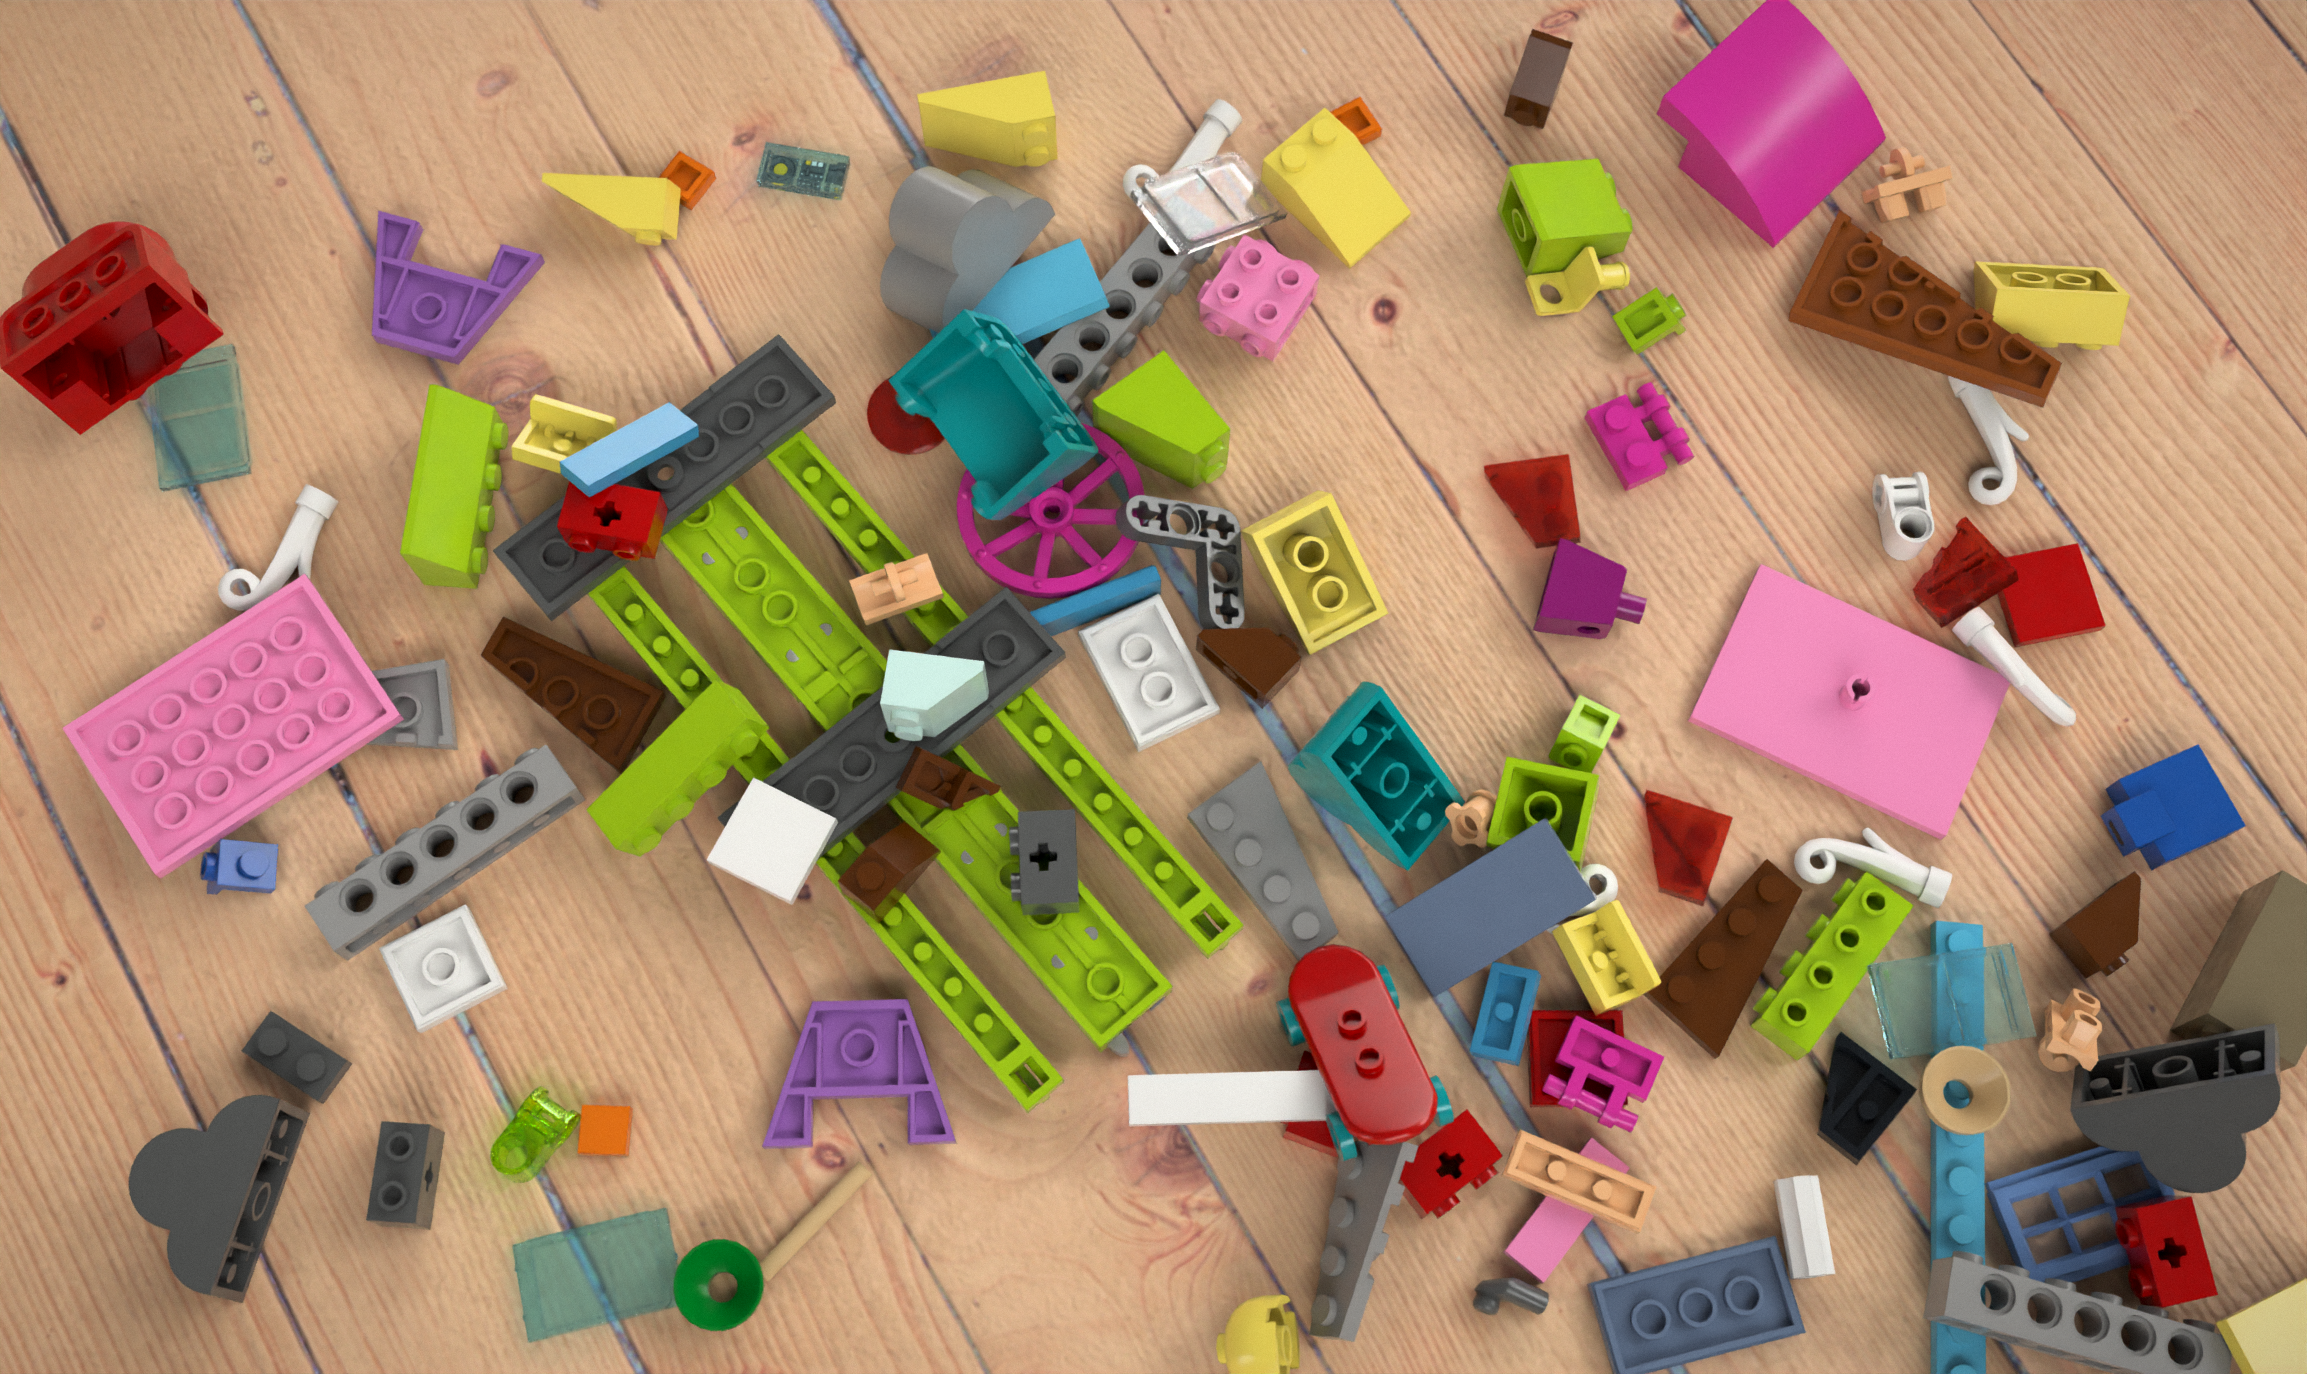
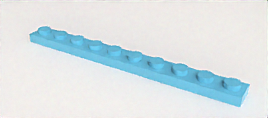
(1957, 1190)

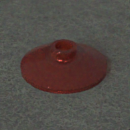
(897, 428)

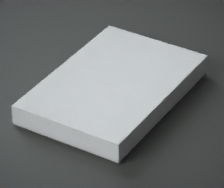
(1148, 672)

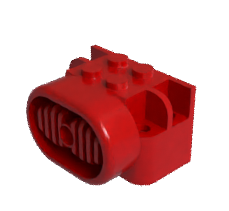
(103, 323)

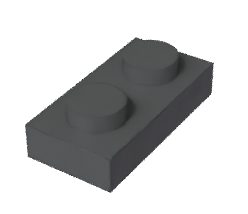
(297, 1057)

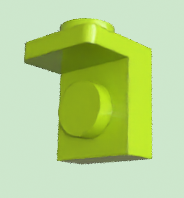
(1650, 319)
(1584, 735)

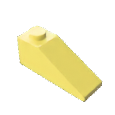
(636, 205)

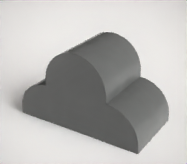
(2183, 1104)
(219, 1190)

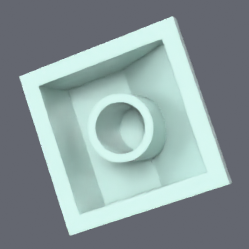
(929, 692)

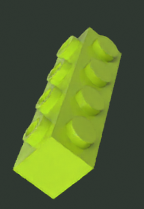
(678, 769)
(1831, 965)

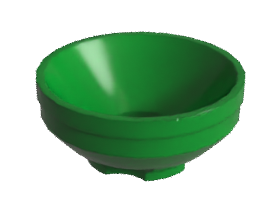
(699, 1269)

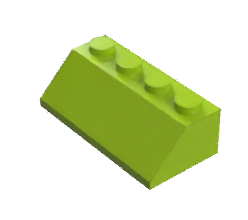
(453, 489)

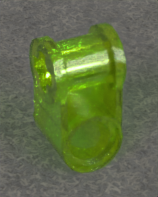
(535, 1133)

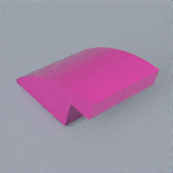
(1772, 120)

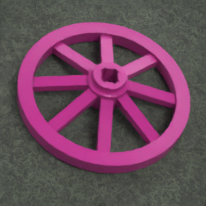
(1056, 501)

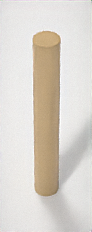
(814, 1220)

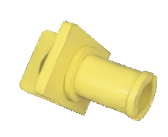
(1577, 283)

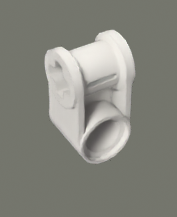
(1903, 505)

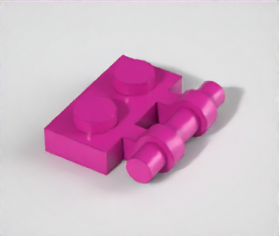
(1626, 441)
(1610, 1061)

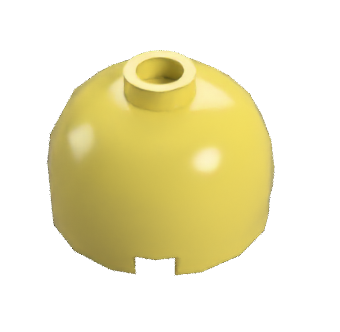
(1260, 1338)

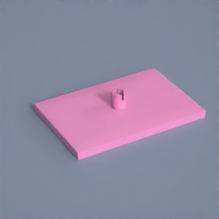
(1850, 701)
(232, 725)

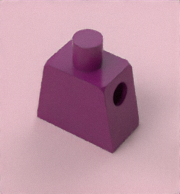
(1585, 594)

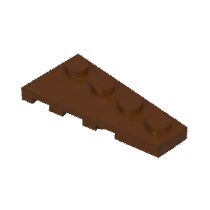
(584, 695)
(1721, 965)

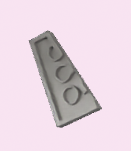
(1263, 856)
(1356, 1236)

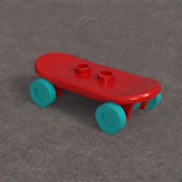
(1361, 1049)

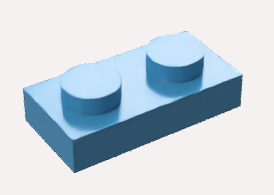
(1505, 1013)

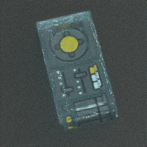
(803, 171)

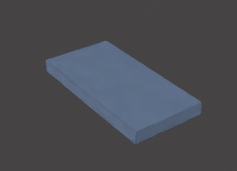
(1490, 907)
(1696, 1308)

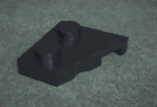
(1859, 1099)

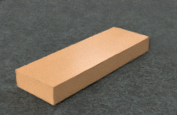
(1578, 1181)

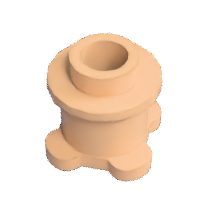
(1472, 820)

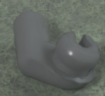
(1509, 1290)

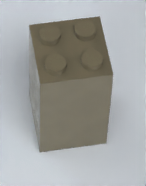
(2256, 970)

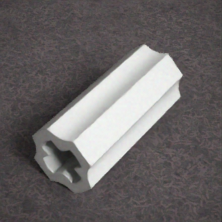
(1804, 1227)

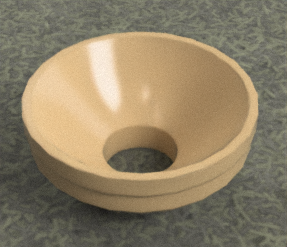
(1985, 1083)

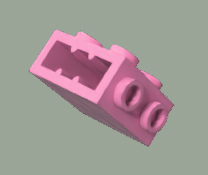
(1257, 297)

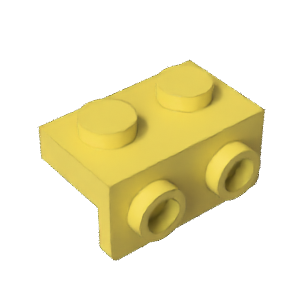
(558, 432)
(1607, 958)

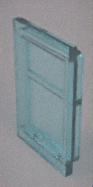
(201, 421)
(1951, 1001)
(596, 1274)

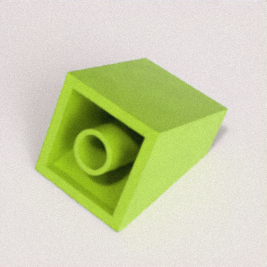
(1559, 211)
(1165, 423)

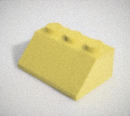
(2053, 303)

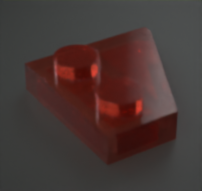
(1538, 497)
(1963, 575)
(1684, 845)

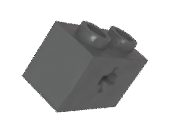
(1040, 834)
(405, 1175)

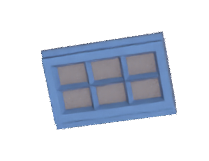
(2064, 1212)

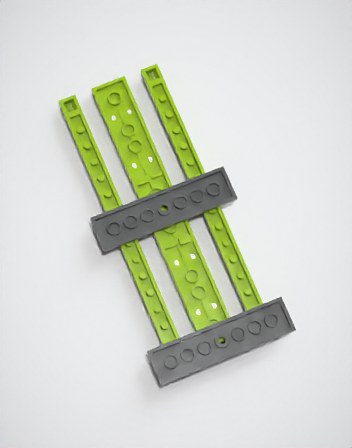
(857, 762)

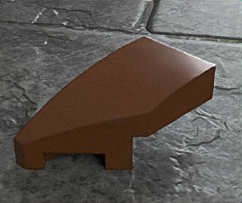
(941, 781)

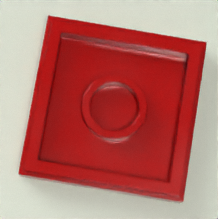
(2050, 597)
(1544, 1040)

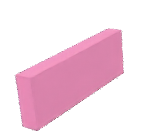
(1555, 1225)

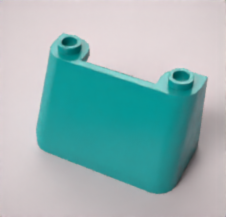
(994, 412)

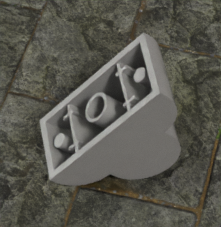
(954, 241)

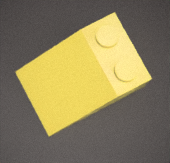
(993, 120)
(1334, 188)
(1315, 570)

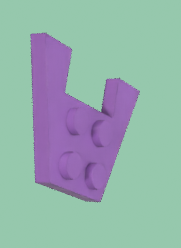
(436, 308)
(859, 1053)

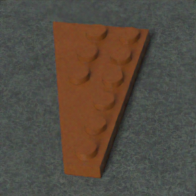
(1904, 311)

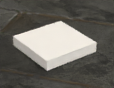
(772, 841)
(443, 968)

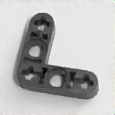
(1207, 546)

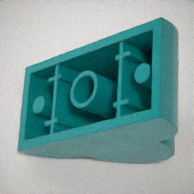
(1376, 776)

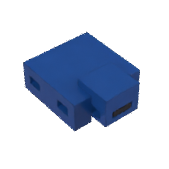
(2170, 809)

